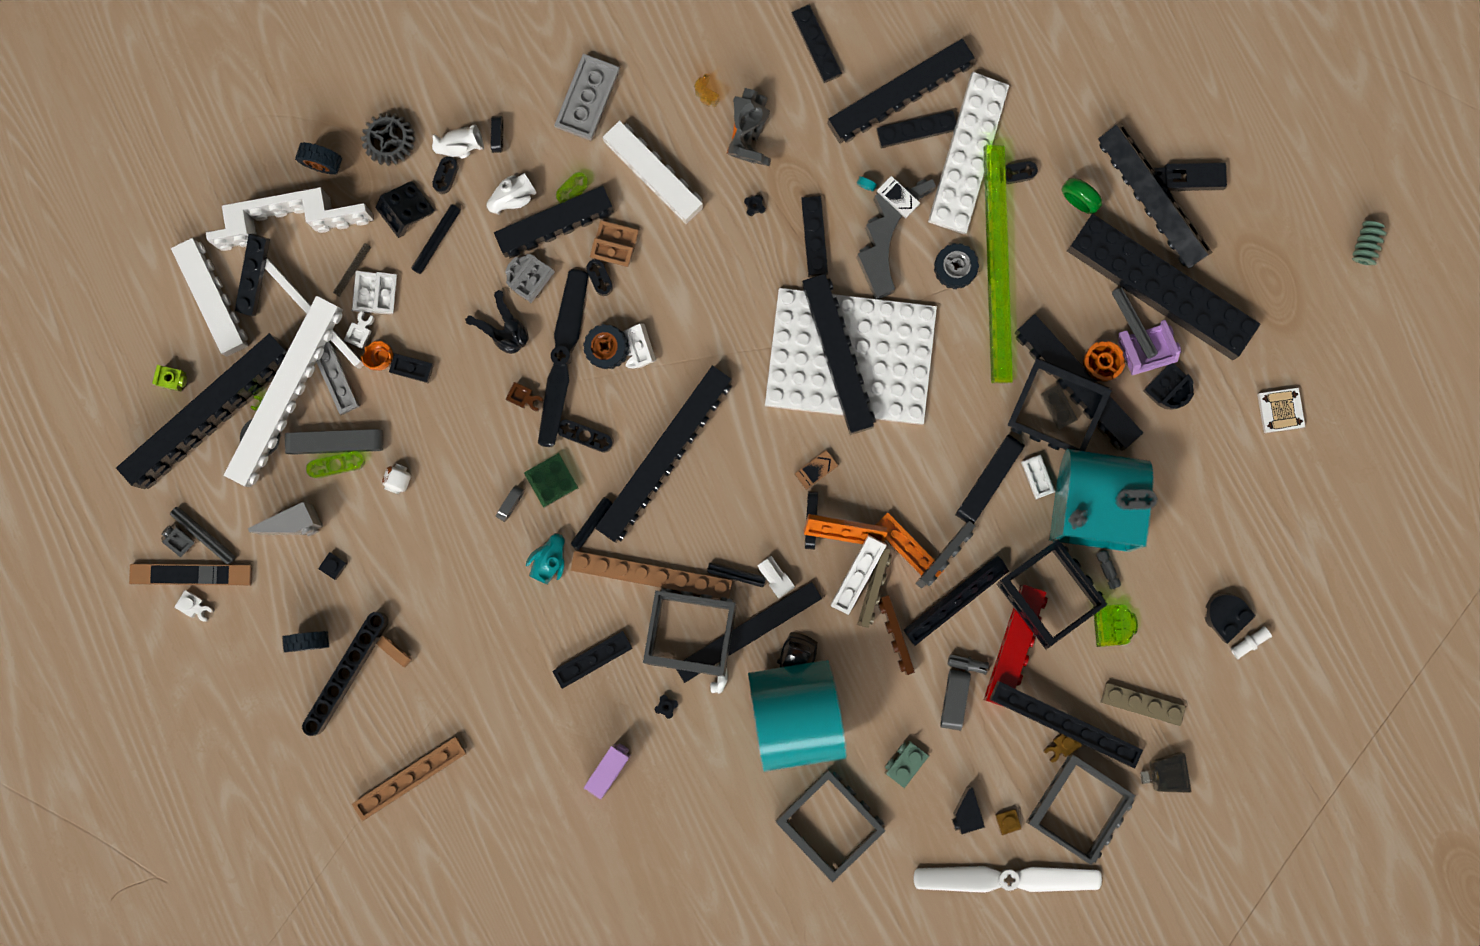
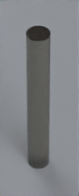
(352, 269)

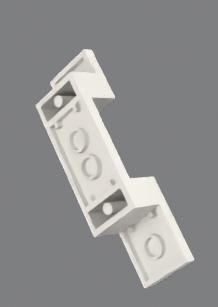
(313, 202)

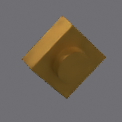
(1008, 822)

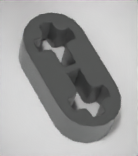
(510, 503)
(1136, 504)

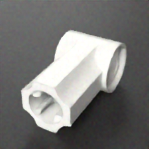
(778, 581)

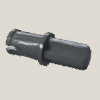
(968, 664)

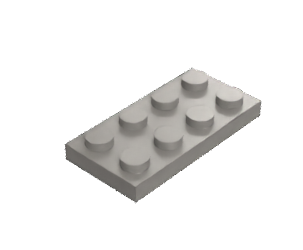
(587, 97)

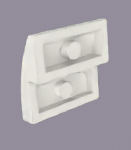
(374, 292)

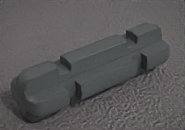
(1108, 569)

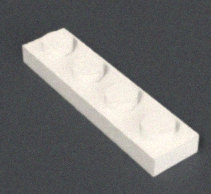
(858, 574)

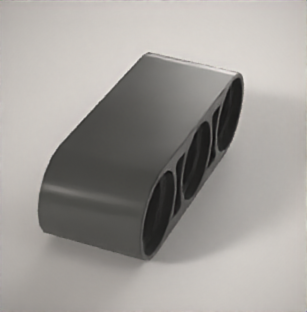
(955, 700)

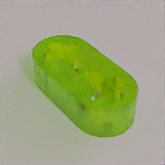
(569, 184)

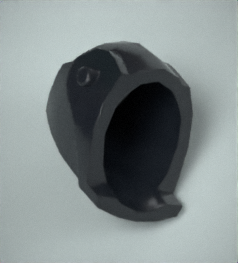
(798, 650)

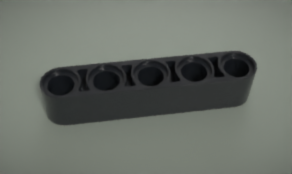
(990, 479)

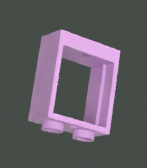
(607, 770)

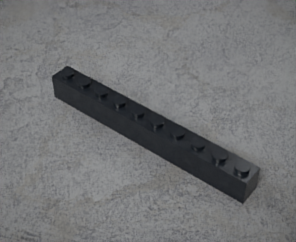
(663, 455)

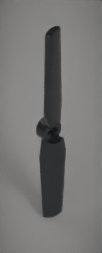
(566, 337)

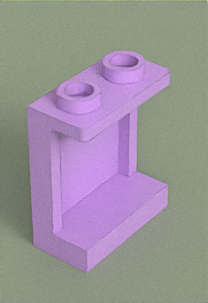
(1164, 343)

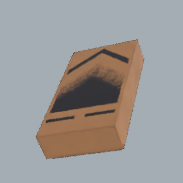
(816, 470)

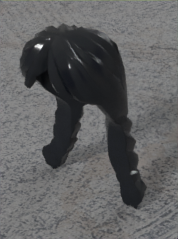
(514, 333)

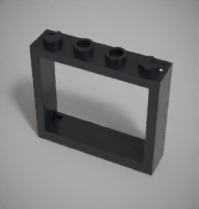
(1072, 377)
(1025, 611)

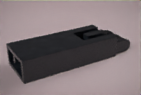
(1198, 176)

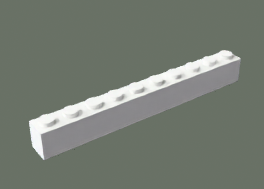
(283, 392)

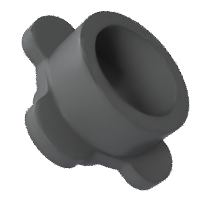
(1078, 518)

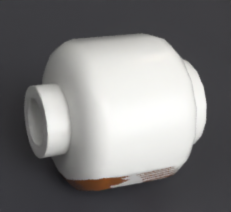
(396, 479)

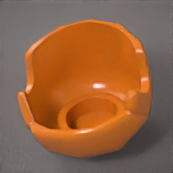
(377, 356)

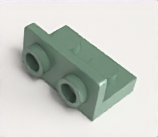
(906, 763)

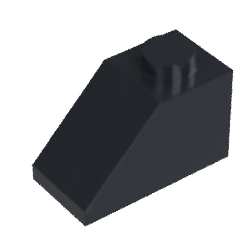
(967, 813)

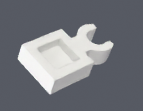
(358, 333)
(191, 605)

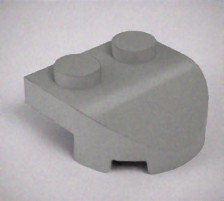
(527, 276)

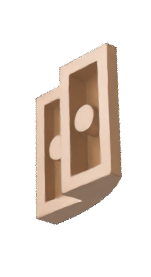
(614, 243)

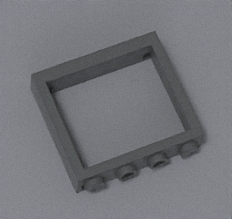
(687, 597)
(862, 807)
(1114, 821)

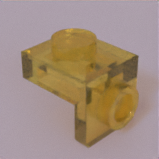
(706, 95)

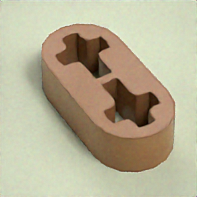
(394, 651)

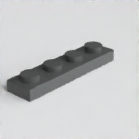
(941, 562)

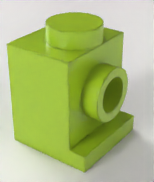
(162, 375)

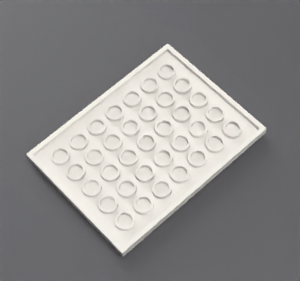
(889, 344)

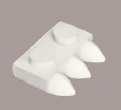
(639, 348)

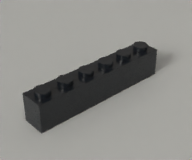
(553, 222)

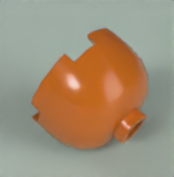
(1104, 361)

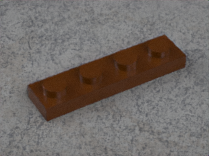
(892, 626)

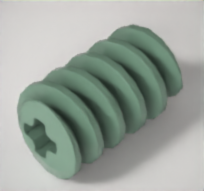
(1368, 242)

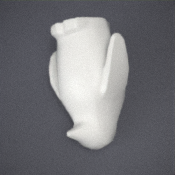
(458, 142)
(511, 194)

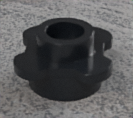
(754, 200)
(672, 704)

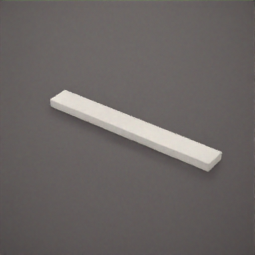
(303, 303)

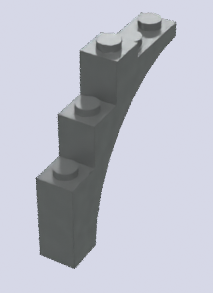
(875, 260)

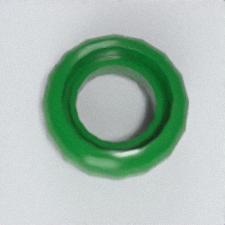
(1082, 195)

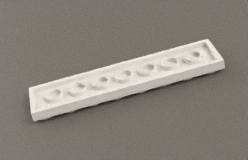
(965, 157)

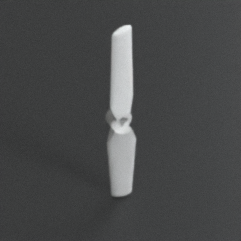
(988, 879)

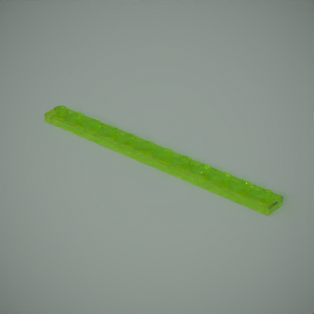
(998, 264)

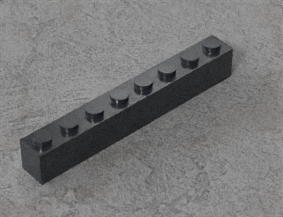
(901, 91)
(1154, 195)
(1046, 346)
(838, 355)

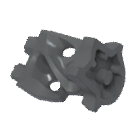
(749, 120)

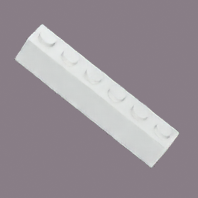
(653, 172)
(209, 297)

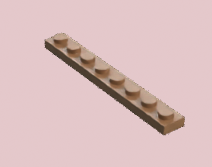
(650, 575)

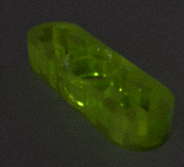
(320, 463)

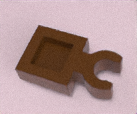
(522, 396)

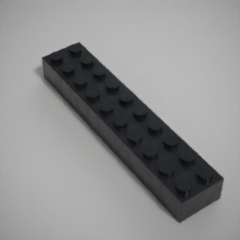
(1163, 287)
(204, 413)

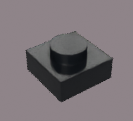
(332, 566)

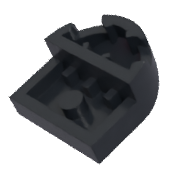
(1171, 388)
(1227, 615)

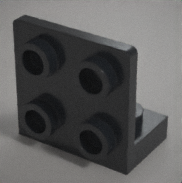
(403, 207)

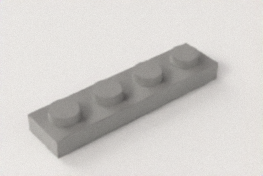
(336, 380)

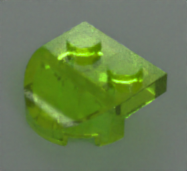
(1114, 625)

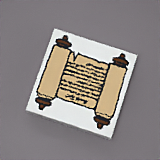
(1281, 410)

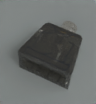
(1168, 774)

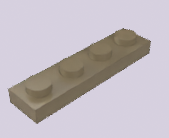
(872, 595)
(1143, 704)

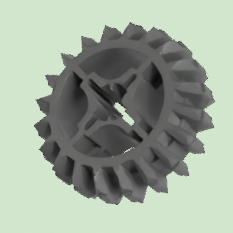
(385, 154)

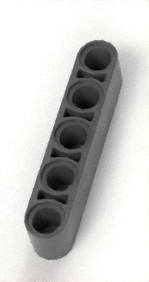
(333, 441)

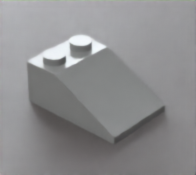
(297, 520)

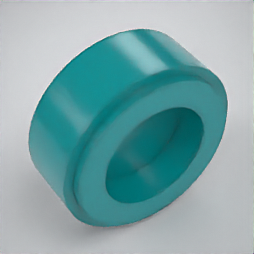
(866, 184)

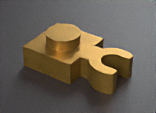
(1063, 745)

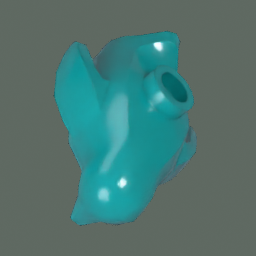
(547, 560)

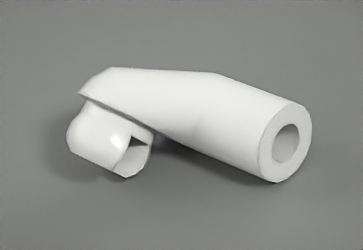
(718, 687)

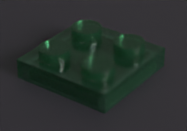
(551, 480)

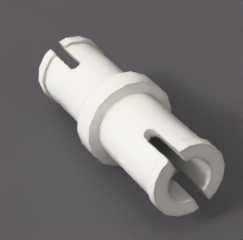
(1251, 642)

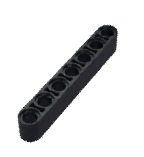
(337, 679)

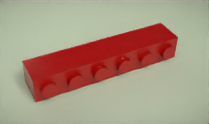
(1016, 643)

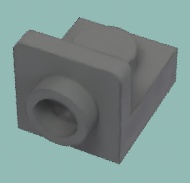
(176, 540)

